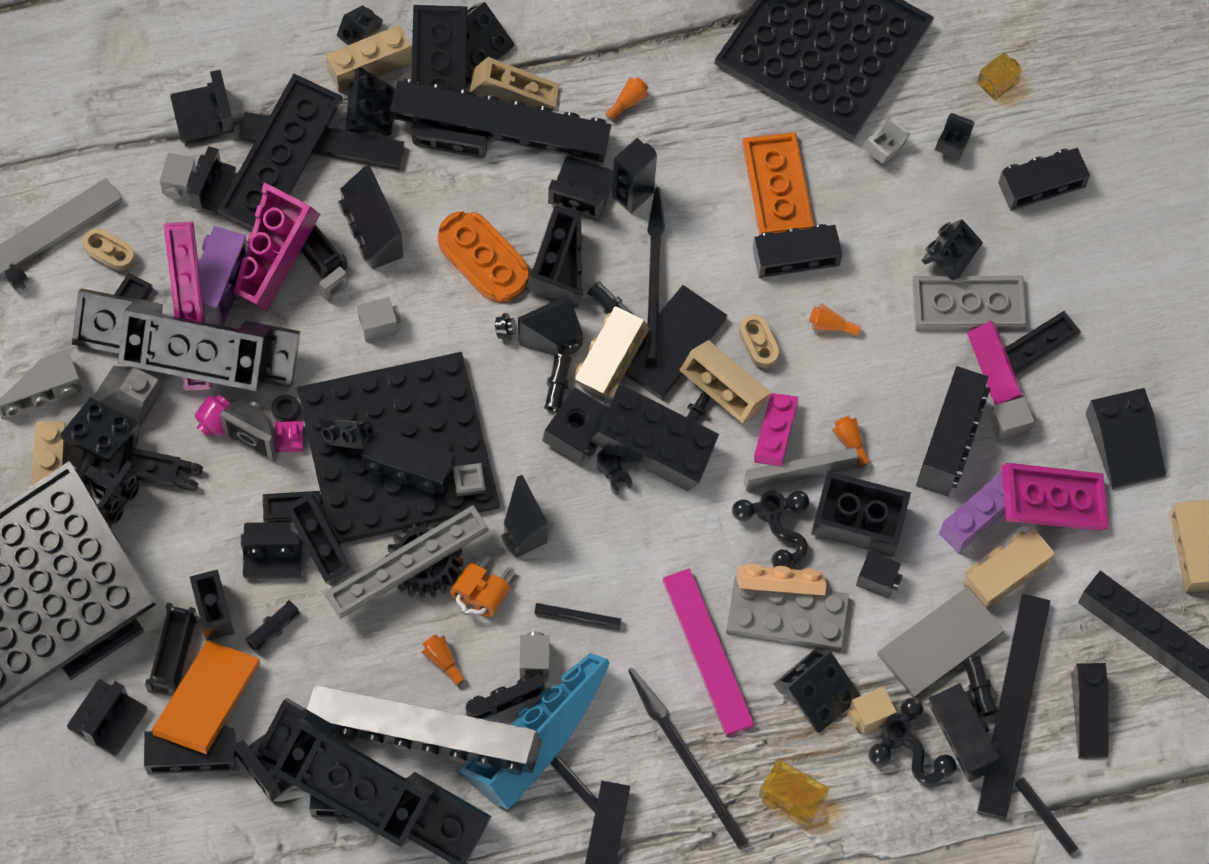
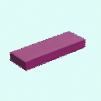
(995, 363)

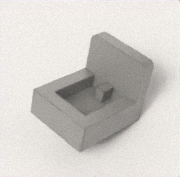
(887, 141)

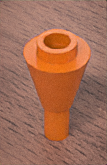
(632, 93)
(826, 319)
(849, 433)
(439, 653)

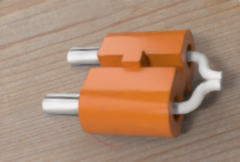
(480, 589)

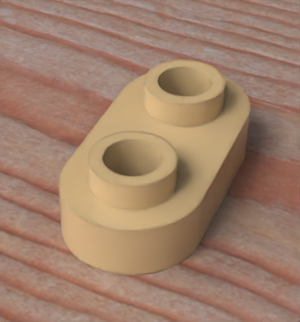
(111, 249)
(759, 343)

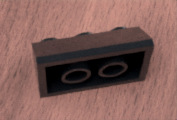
(371, 219)

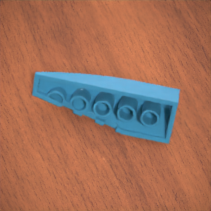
(554, 721)

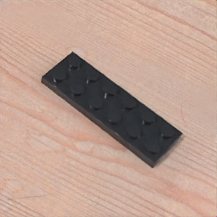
(281, 147)

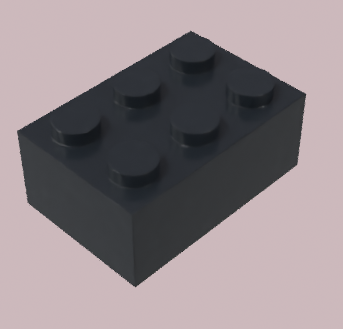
(861, 513)

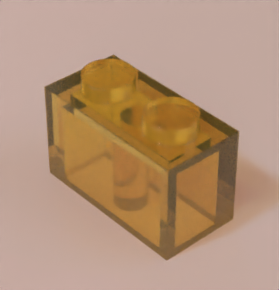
(793, 793)

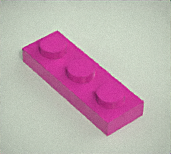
(776, 429)

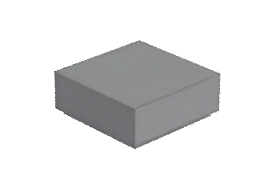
(333, 284)
(469, 479)

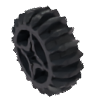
(429, 583)

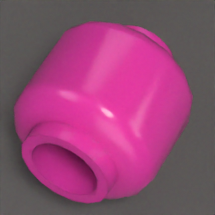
(209, 415)

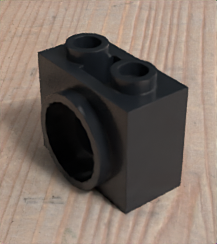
(570, 440)

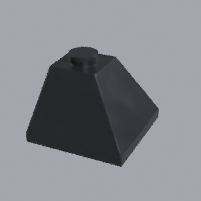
(551, 328)
(524, 521)

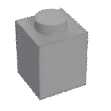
(176, 175)
(378, 318)
(1012, 418)
(534, 654)

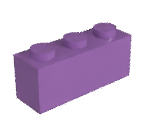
(975, 515)

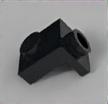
(358, 24)
(955, 136)

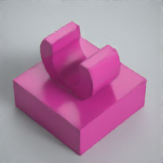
(288, 436)

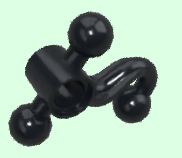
(798, 502)
(881, 752)

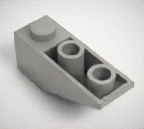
(44, 382)

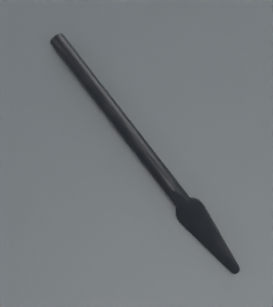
(655, 229)
(658, 712)

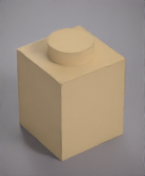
(871, 710)

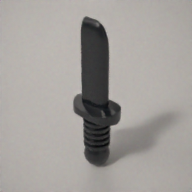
(698, 409)

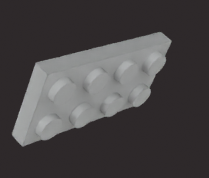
(789, 616)

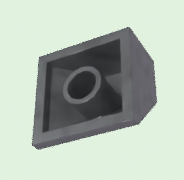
(129, 392)
(249, 427)

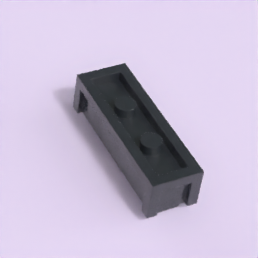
(322, 254)
(172, 650)

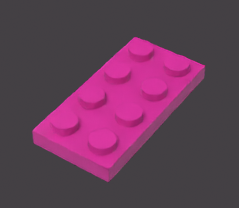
(1054, 497)

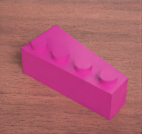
(273, 245)

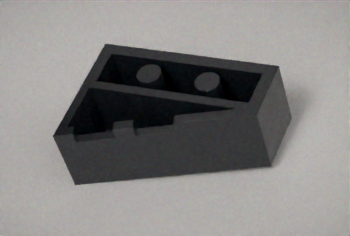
(558, 260)

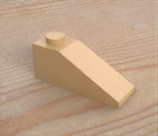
(512, 84)

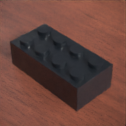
(954, 431)
(653, 437)

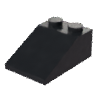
(1126, 437)

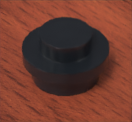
(16, 276)
(505, 327)

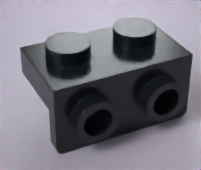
(210, 182)

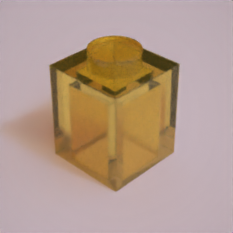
(999, 76)

